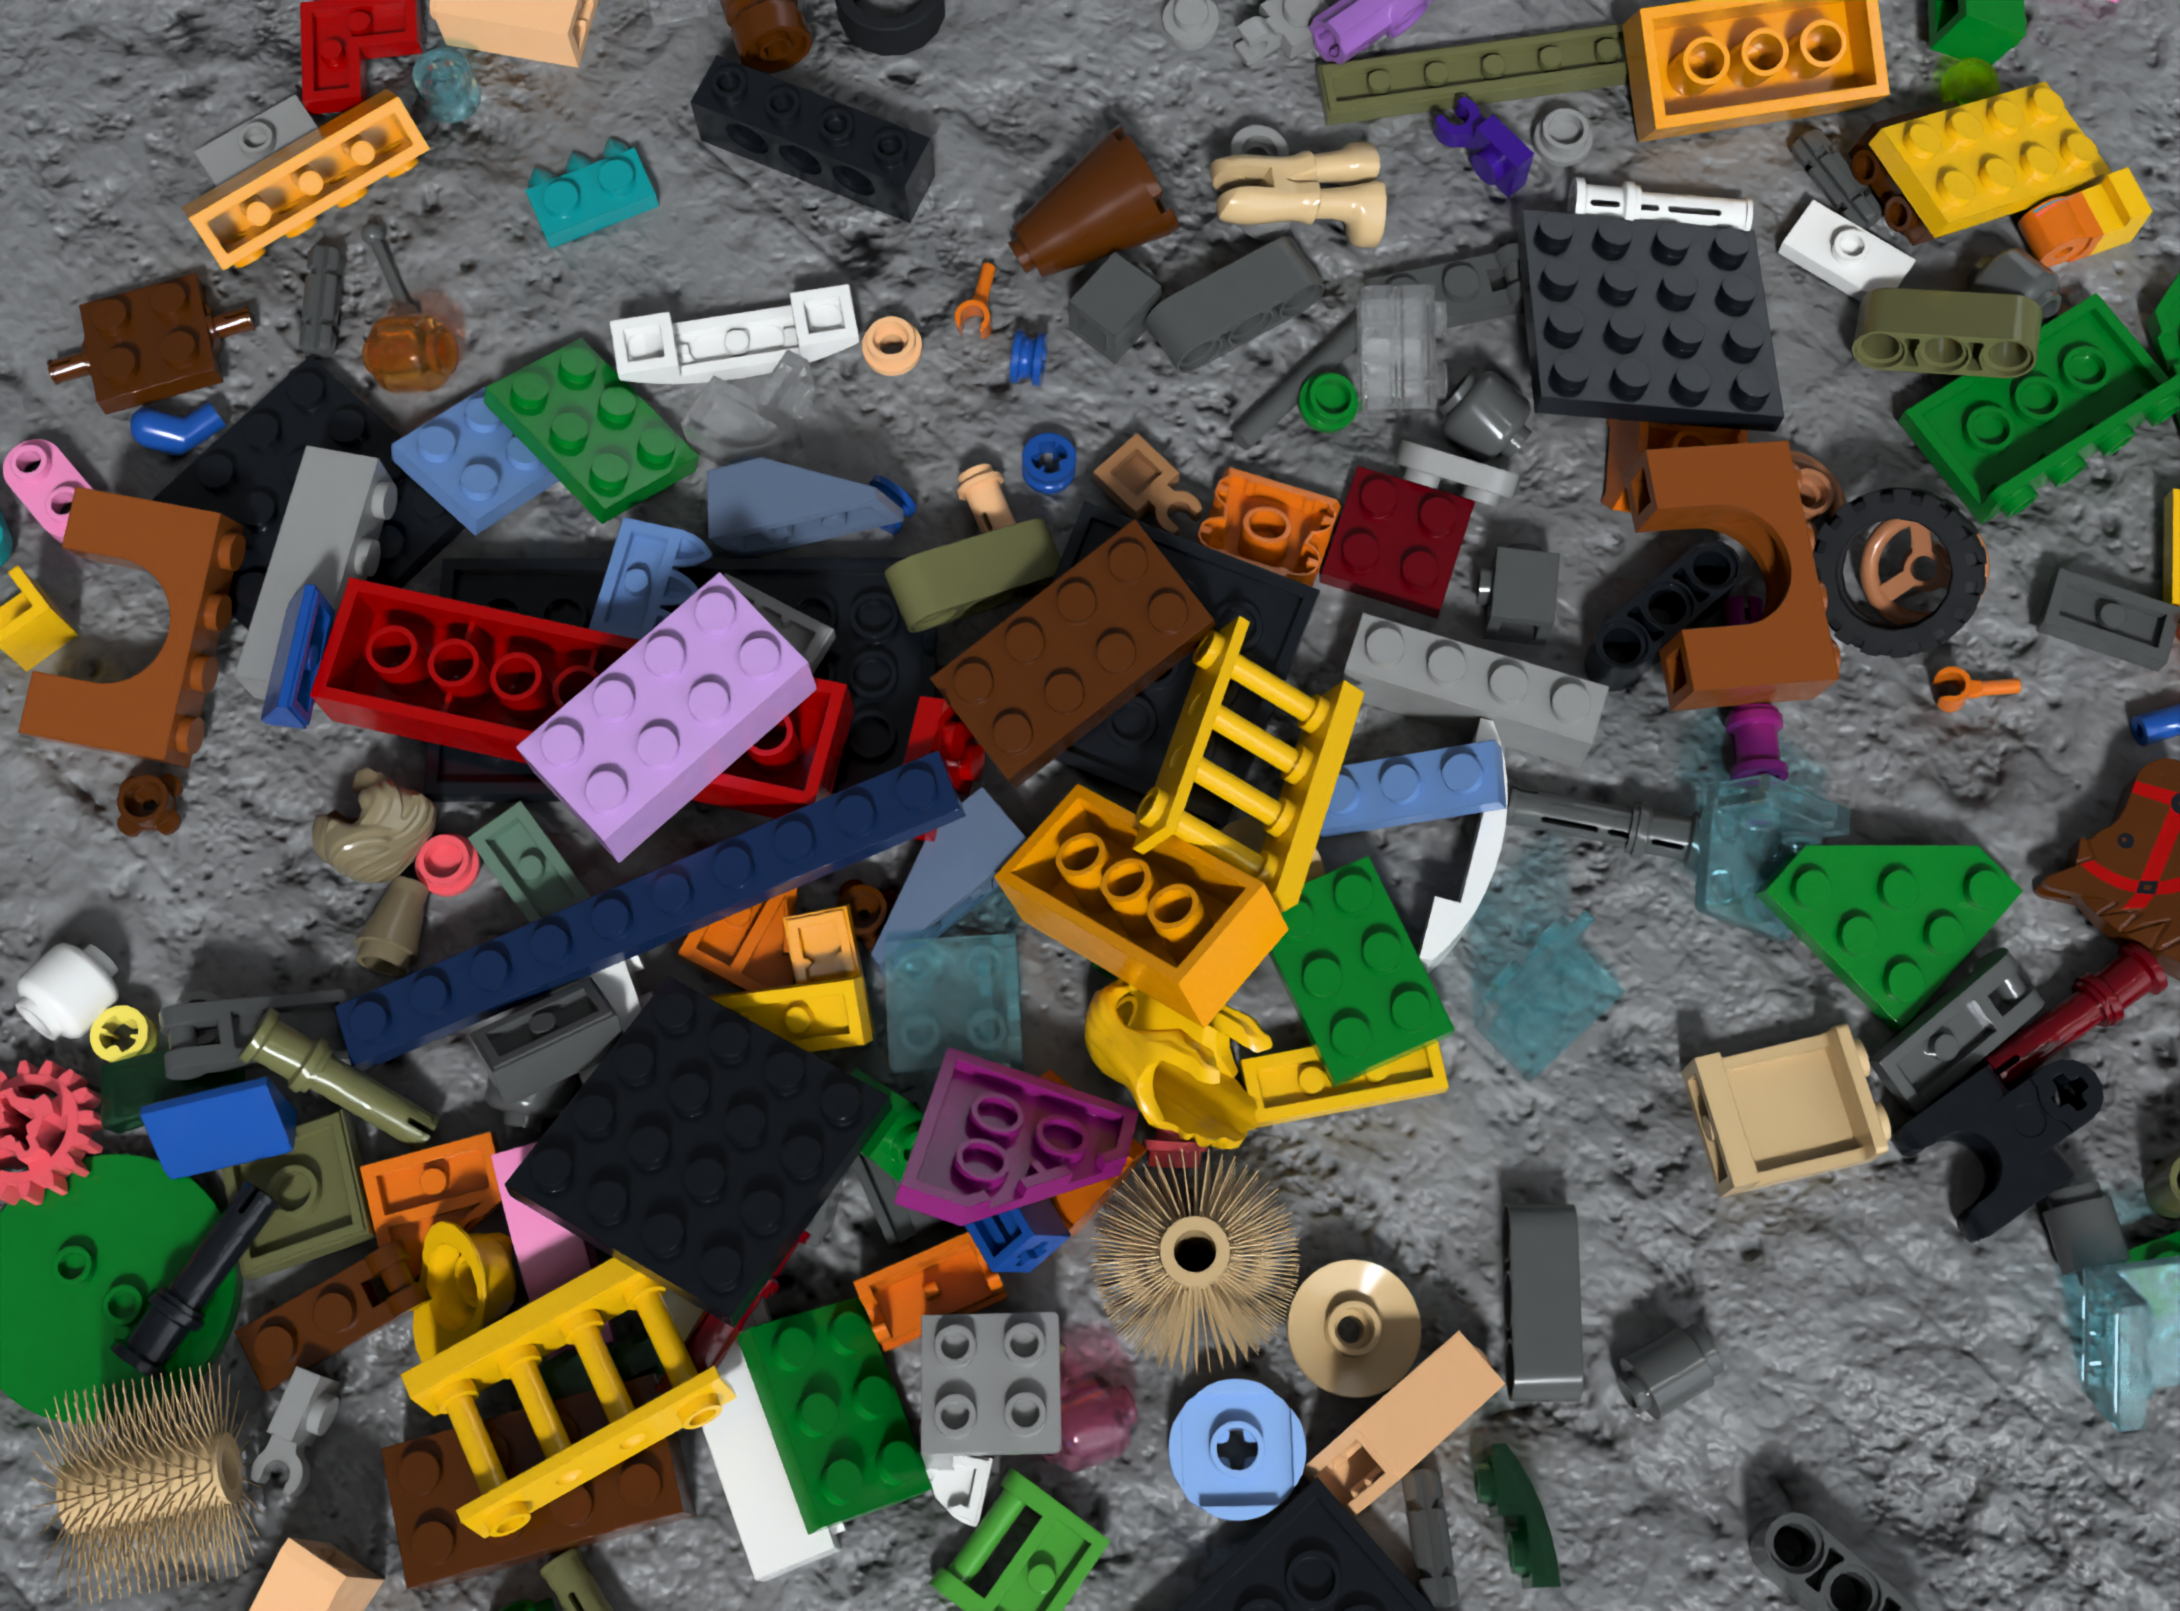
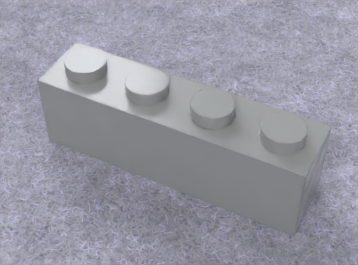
(322, 541)
(1460, 683)

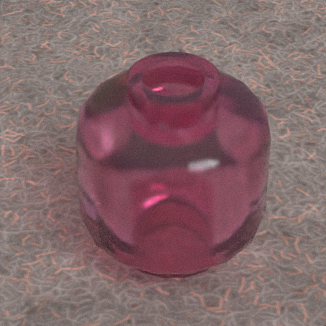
(1093, 1421)

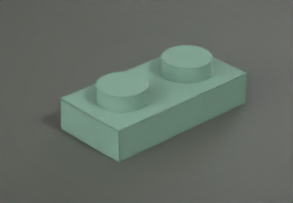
(527, 864)

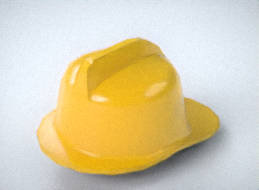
(468, 1284)

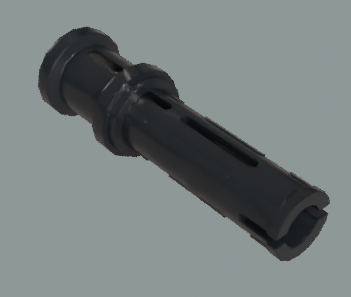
(179, 1306)

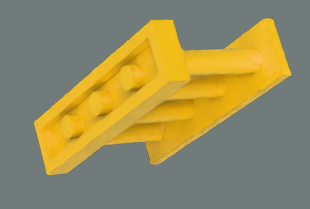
(1308, 769)
(515, 1349)

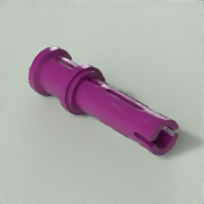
(1753, 725)

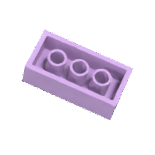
(668, 716)

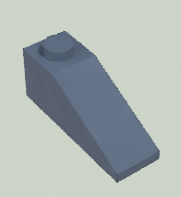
(776, 506)
(952, 873)

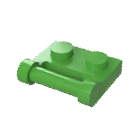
(1043, 1570)

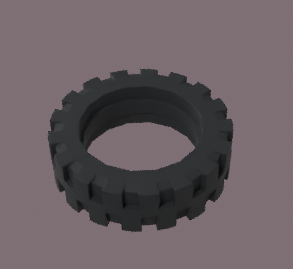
(1965, 558)

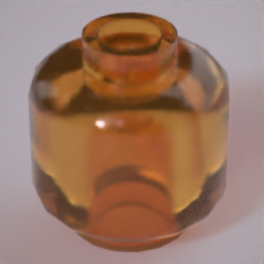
(410, 353)

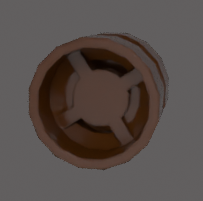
(767, 33)

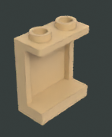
(1786, 1111)

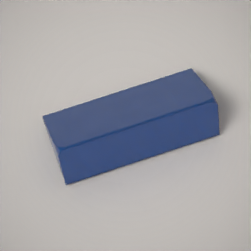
(297, 659)
(220, 1127)

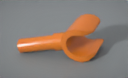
(978, 304)
(1970, 688)

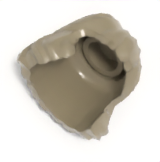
(383, 838)

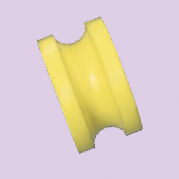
(105, 1025)

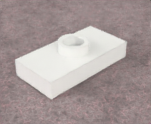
(1844, 253)

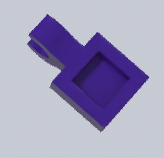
(1494, 150)

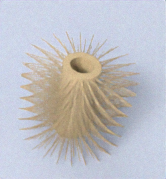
(1186, 1291)
(149, 1484)

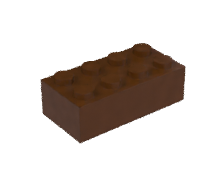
(1074, 654)
(433, 1479)

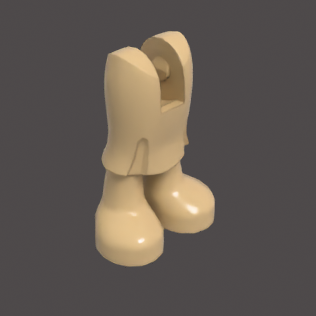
(1288, 189)

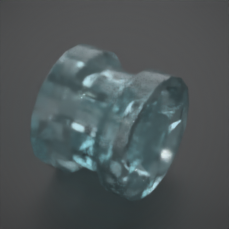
(446, 100)

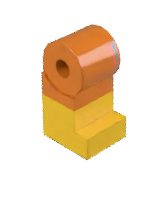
(2086, 221)

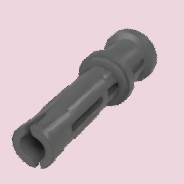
(1635, 828)

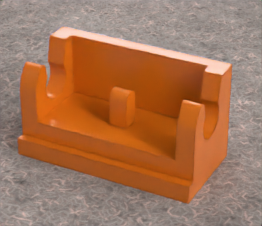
(933, 1282)

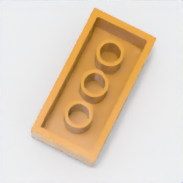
(1751, 63)
(1158, 920)

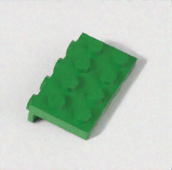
(2014, 435)

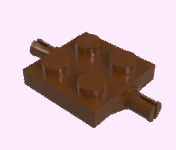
(151, 344)

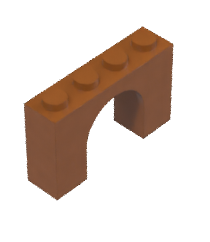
(1757, 501)
(161, 707)

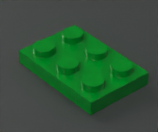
(591, 430)
(1356, 975)
(834, 1414)

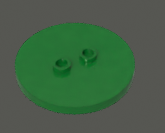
(82, 1278)

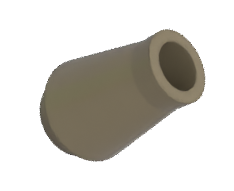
(394, 929)

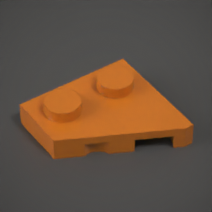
(747, 947)
(432, 1186)

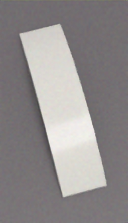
(734, 344)
(1447, 918)

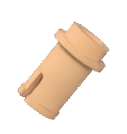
(985, 497)

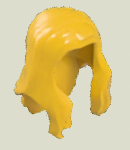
(1174, 1066)

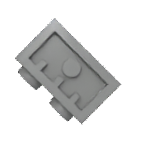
(989, 1386)

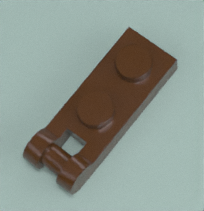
(331, 1316)

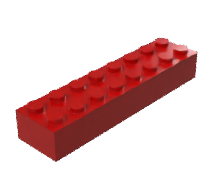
(496, 675)

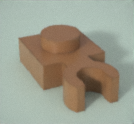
(1143, 482)

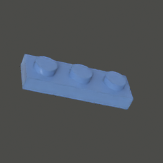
(1417, 788)

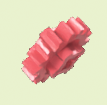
(44, 1131)

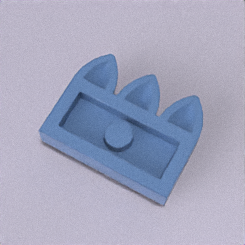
(645, 577)

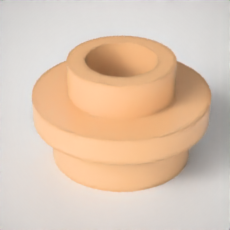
(891, 331)

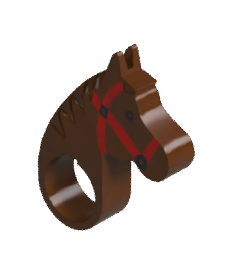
(2131, 870)

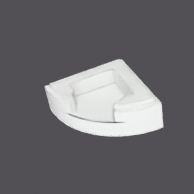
(964, 1488)

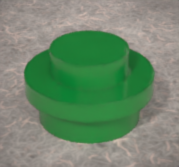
(1327, 402)

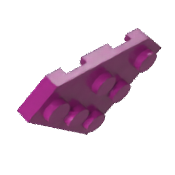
(1008, 1141)

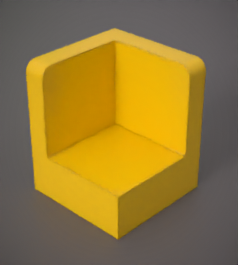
(32, 623)

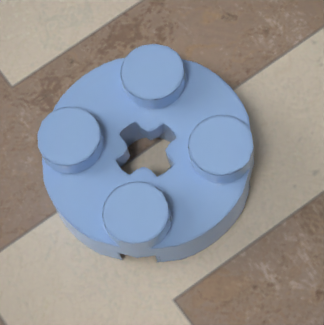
(1263, 1420)

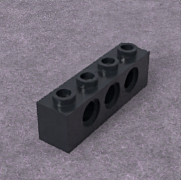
(813, 138)

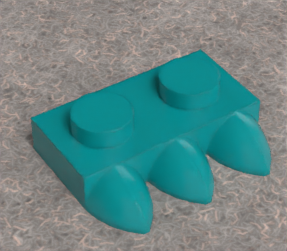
(590, 193)

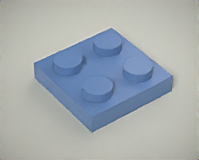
(472, 464)

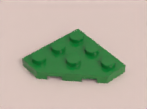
(1890, 915)

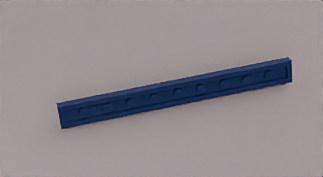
(649, 911)

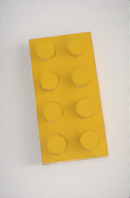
(1989, 158)

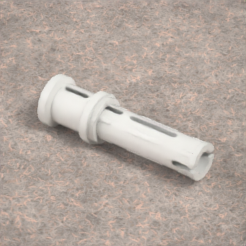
(1630, 199)

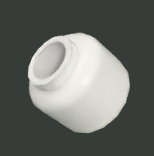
(67, 990)

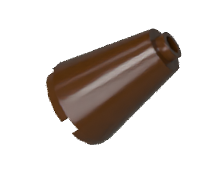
(1094, 210)

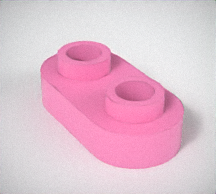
(47, 487)

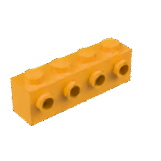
(306, 179)

